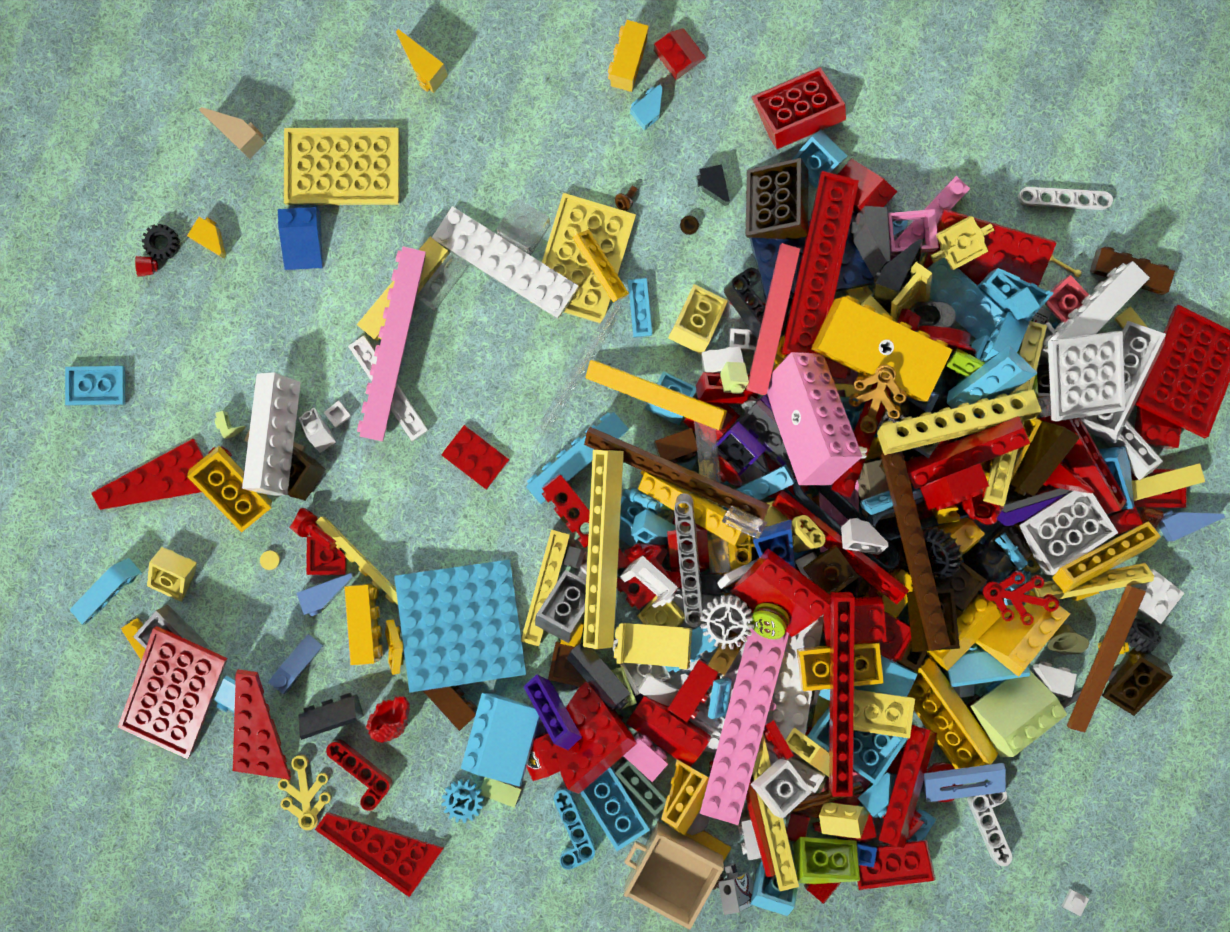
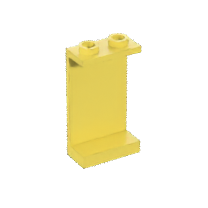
(653, 645)

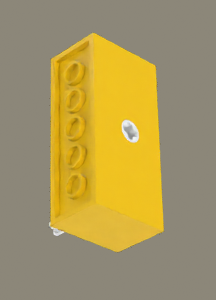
(866, 340)

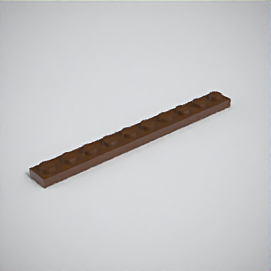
(677, 474)
(915, 551)

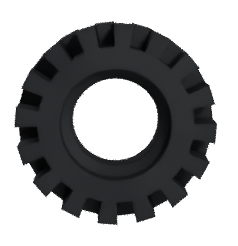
(152, 234)
(1143, 636)

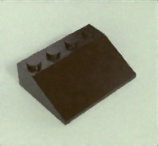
(777, 201)

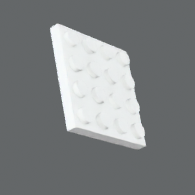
(1086, 375)

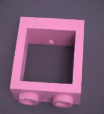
(929, 228)

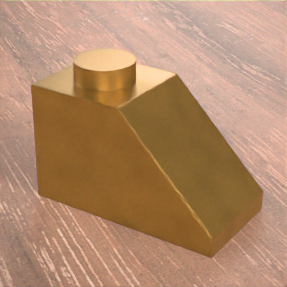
(724, 658)

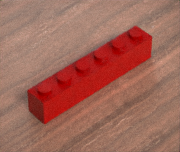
(967, 452)
(1091, 467)
(907, 786)

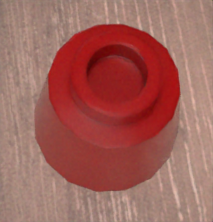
(145, 266)

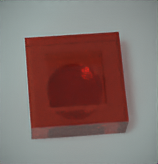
(1152, 515)

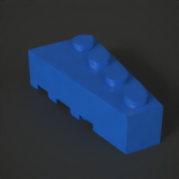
(779, 540)

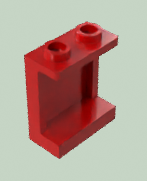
(650, 553)

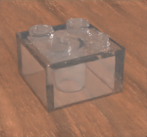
(523, 226)

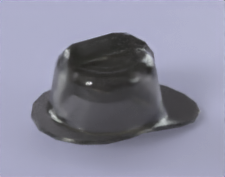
(934, 314)

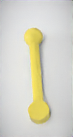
(1077, 273)

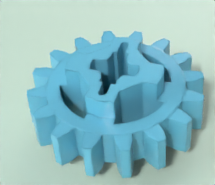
(465, 808)

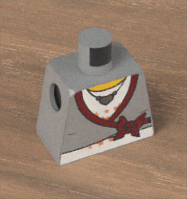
(735, 890)

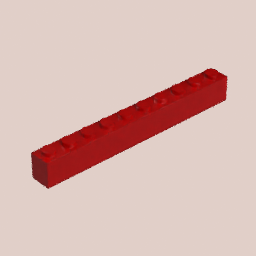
(841, 694)

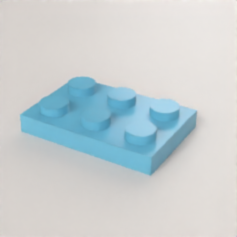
(95, 385)

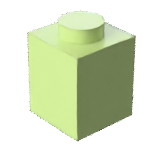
(734, 377)

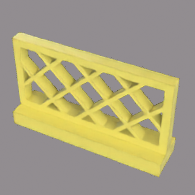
(914, 291)

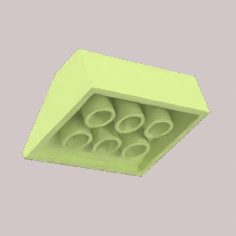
(1017, 713)

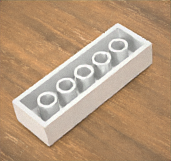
(1101, 305)
(1140, 353)
(271, 434)

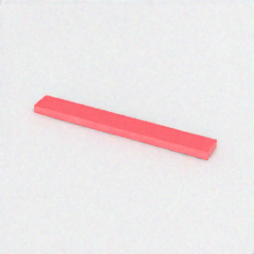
(773, 319)

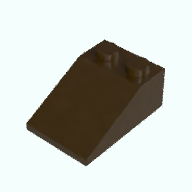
(1137, 681)

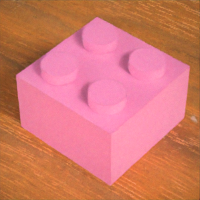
(646, 757)

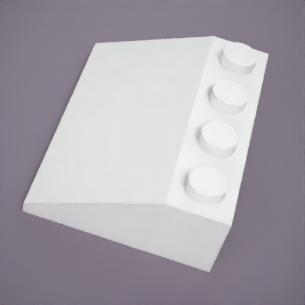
(1067, 530)

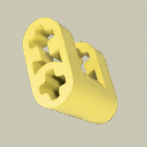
(805, 539)

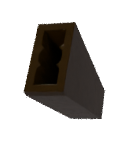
(1043, 457)

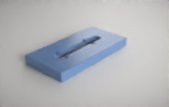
(936, 780)

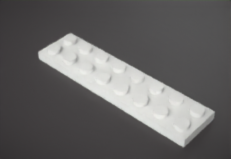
(505, 262)

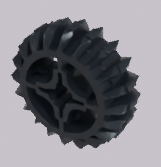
(942, 550)

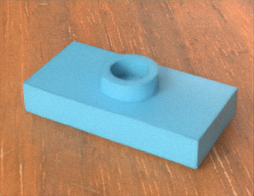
(719, 698)

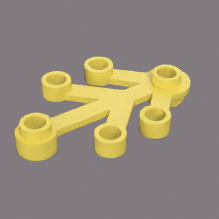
(304, 795)

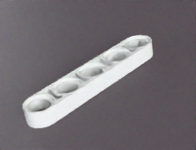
(1074, 195)

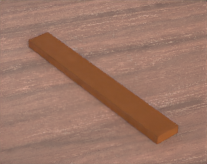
(1106, 658)

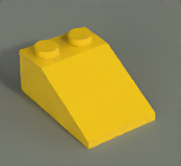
(428, 69)

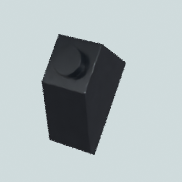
(713, 183)

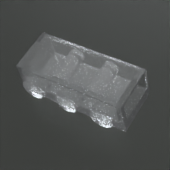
(442, 281)

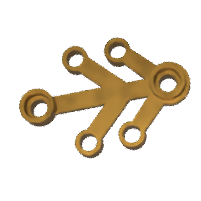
(878, 394)

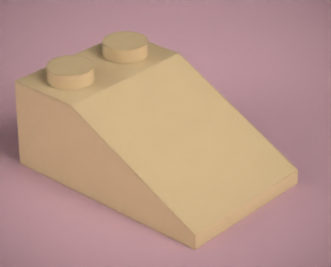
(240, 133)

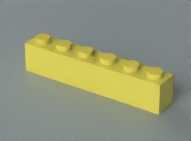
(374, 318)

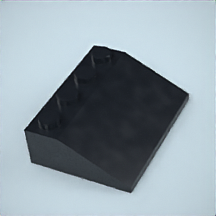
(896, 275)

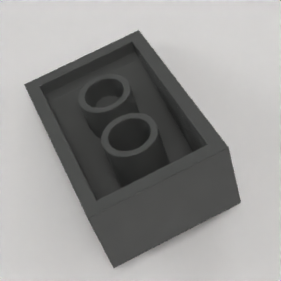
(872, 237)

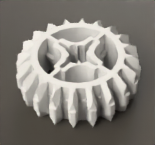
(718, 621)

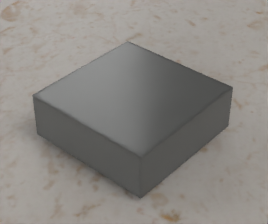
(573, 557)

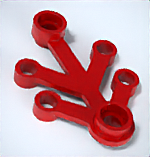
(1018, 596)

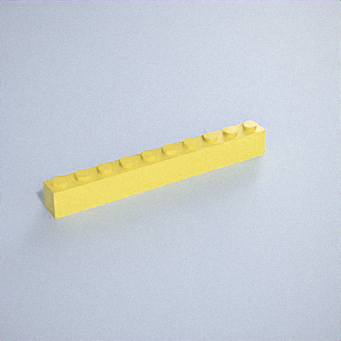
(603, 549)

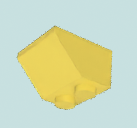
(171, 573)
(843, 820)

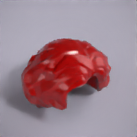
(982, 510)

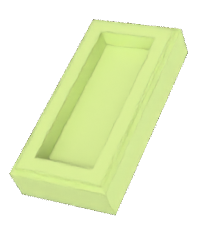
(500, 791)

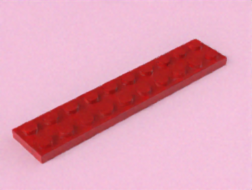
(820, 261)

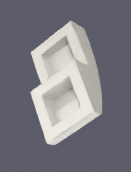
(658, 690)

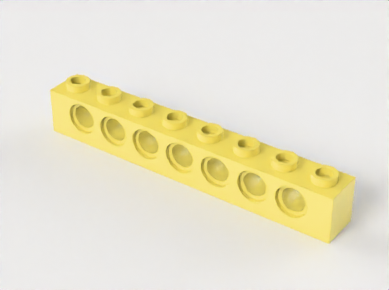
(892, 442)

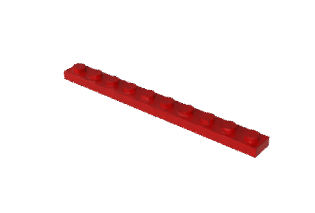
(845, 483)

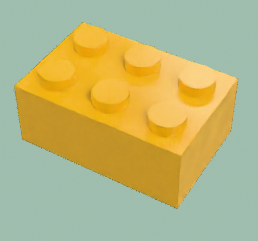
(628, 55)

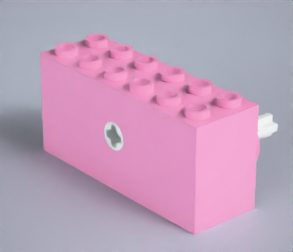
(812, 420)

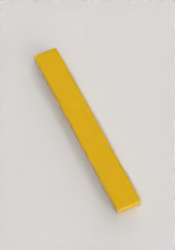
(656, 394)

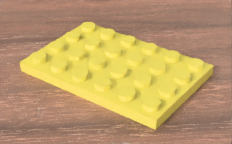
(341, 166)
(611, 231)

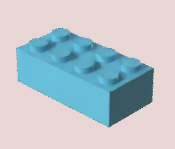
(615, 809)

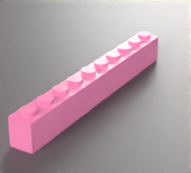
(392, 345)

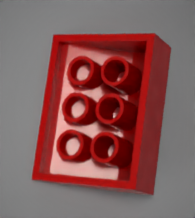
(799, 108)
(781, 584)

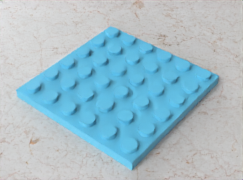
(459, 625)

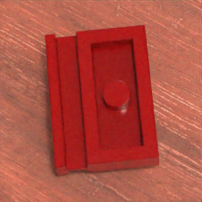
(774, 735)

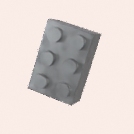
(564, 607)

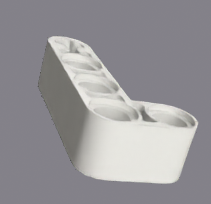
(991, 826)

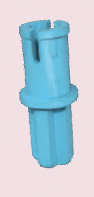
(1012, 551)

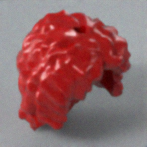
(389, 719)

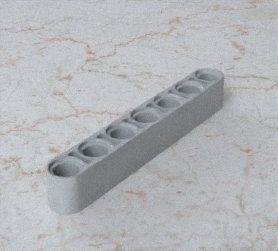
(688, 552)

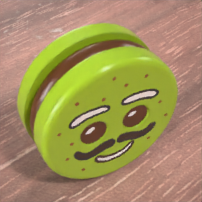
(770, 621)

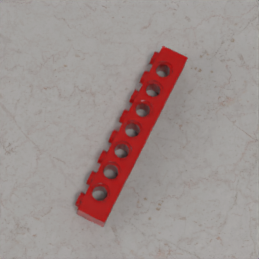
(559, 484)

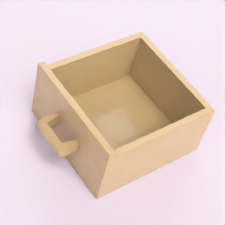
(672, 874)

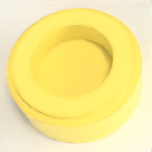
(270, 560)

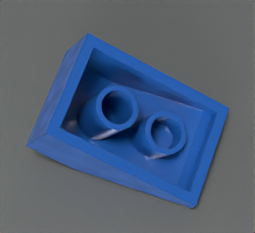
(300, 238)

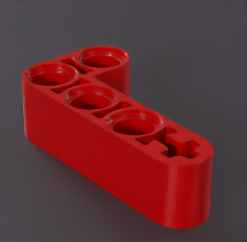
(357, 771)

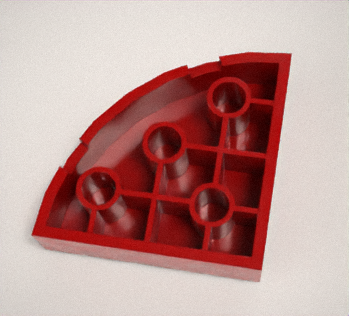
(602, 740)

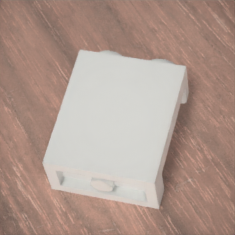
(652, 578)

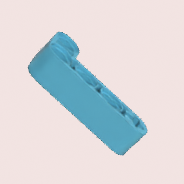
(104, 590)
(570, 825)

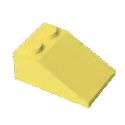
(698, 319)

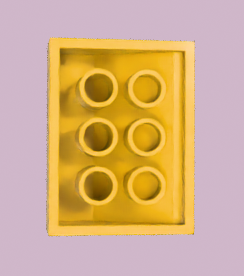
(1017, 643)

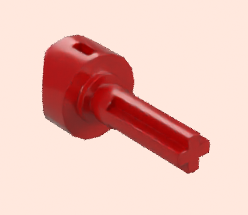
(306, 525)

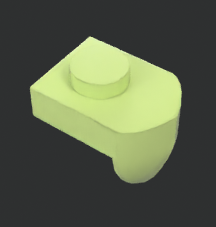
(223, 423)

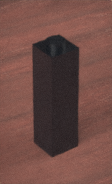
(599, 676)

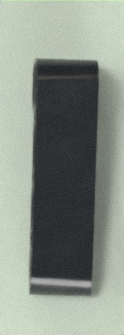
(745, 300)

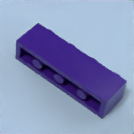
(552, 712)

